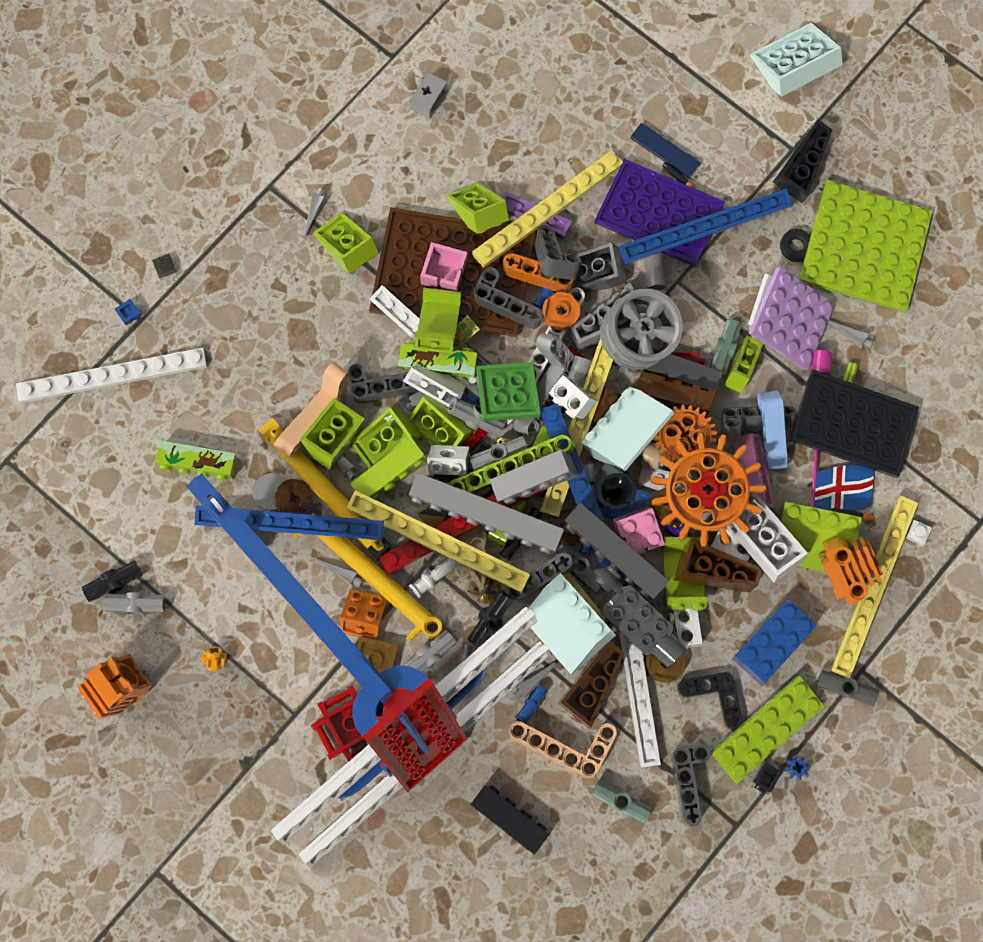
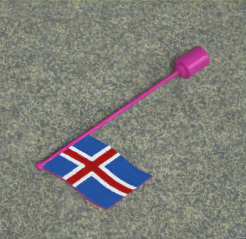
(842, 485)

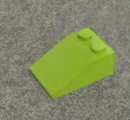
(479, 207)
(346, 242)
(384, 436)

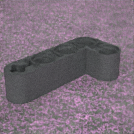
(550, 258)
(510, 302)
(369, 386)
(749, 419)
(542, 576)
(690, 786)

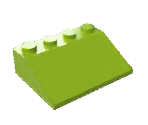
(815, 525)

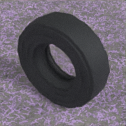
(787, 252)

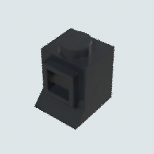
(772, 771)

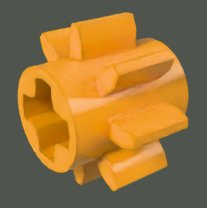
(214, 658)

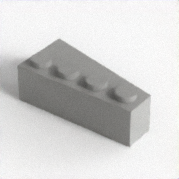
(587, 331)
(534, 477)

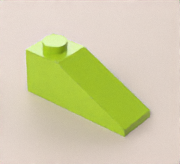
(743, 364)

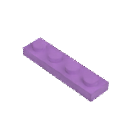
(517, 207)

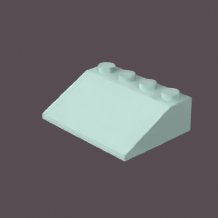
(797, 59)
(626, 428)
(568, 624)

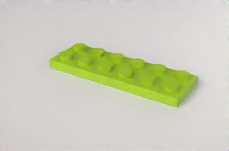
(767, 729)

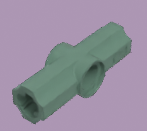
(726, 346)
(633, 808)

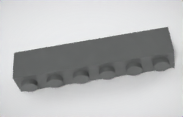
(680, 369)
(616, 552)

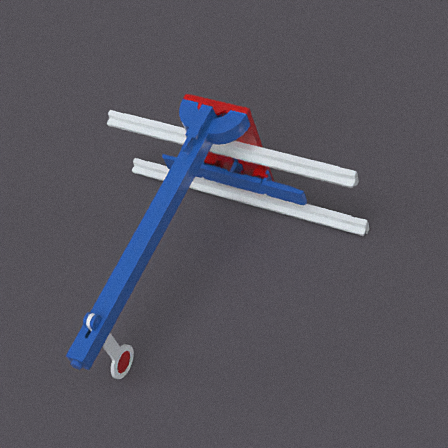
(392, 709)

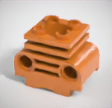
(850, 568)
(114, 686)

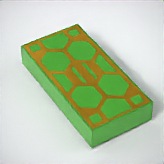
(464, 331)

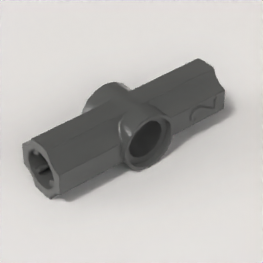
(835, 683)

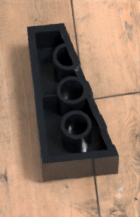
(803, 164)

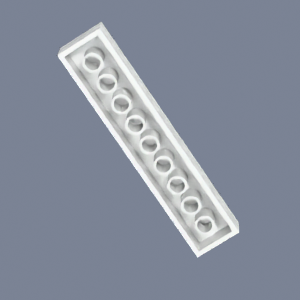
(768, 538)

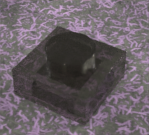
(164, 266)

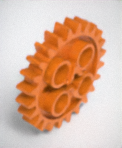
(699, 425)

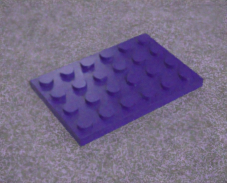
(649, 203)

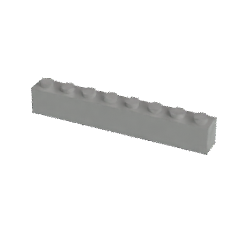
(485, 512)

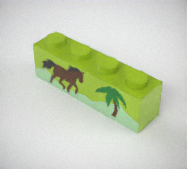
(459, 363)
(196, 460)

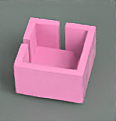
(444, 267)
(639, 530)

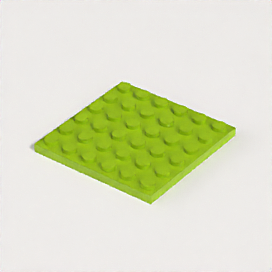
(865, 246)

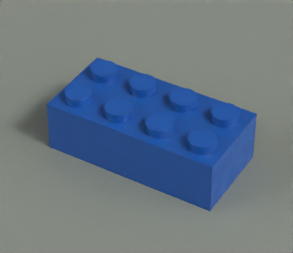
(774, 642)

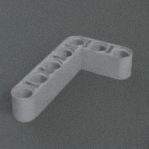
(561, 361)

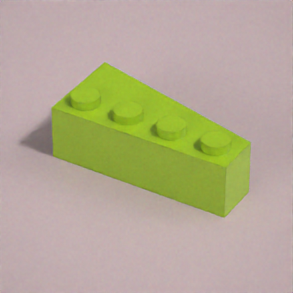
(392, 469)

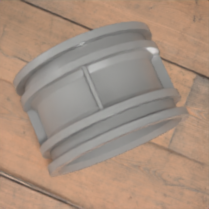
(657, 305)

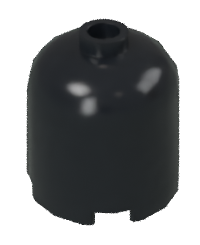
(614, 486)

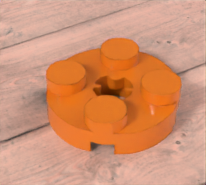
(564, 321)

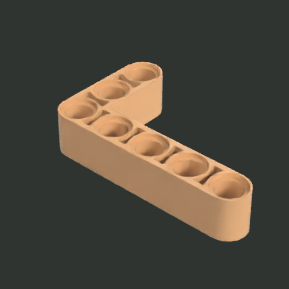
(333, 386)
(564, 750)

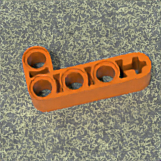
(535, 277)

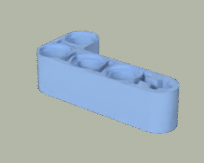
(773, 429)

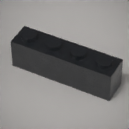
(509, 819)

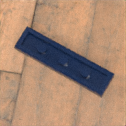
(665, 150)

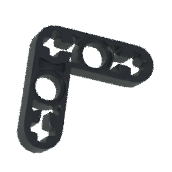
(722, 691)

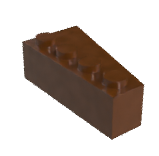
(716, 569)
(590, 687)

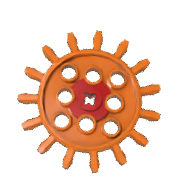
(707, 502)

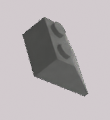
(600, 268)

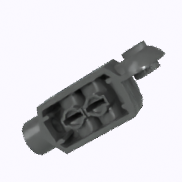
(638, 619)

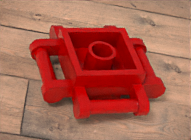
(341, 725)

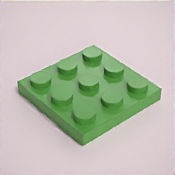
(507, 391)

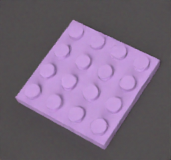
(791, 318)

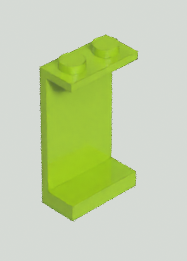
(438, 321)
(680, 594)

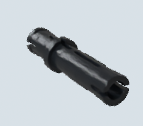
(513, 545)

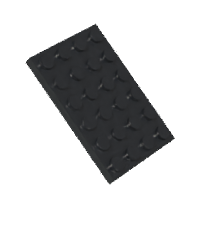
(854, 423)

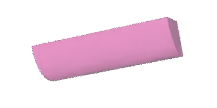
(753, 455)

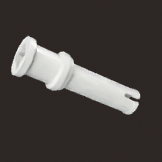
(428, 580)

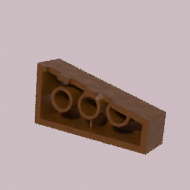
(675, 393)

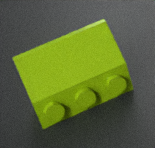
(437, 425)
(332, 433)

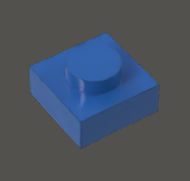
(127, 312)

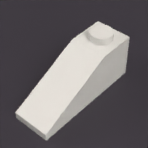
(435, 385)

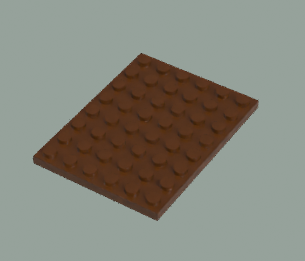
(405, 252)

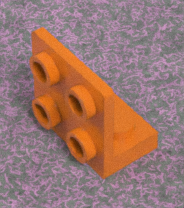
(362, 614)

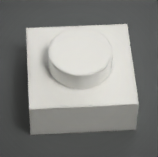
(918, 532)

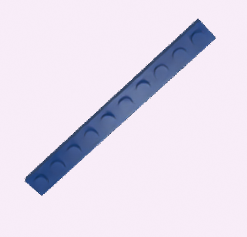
(705, 226)
(580, 485)
(301, 523)

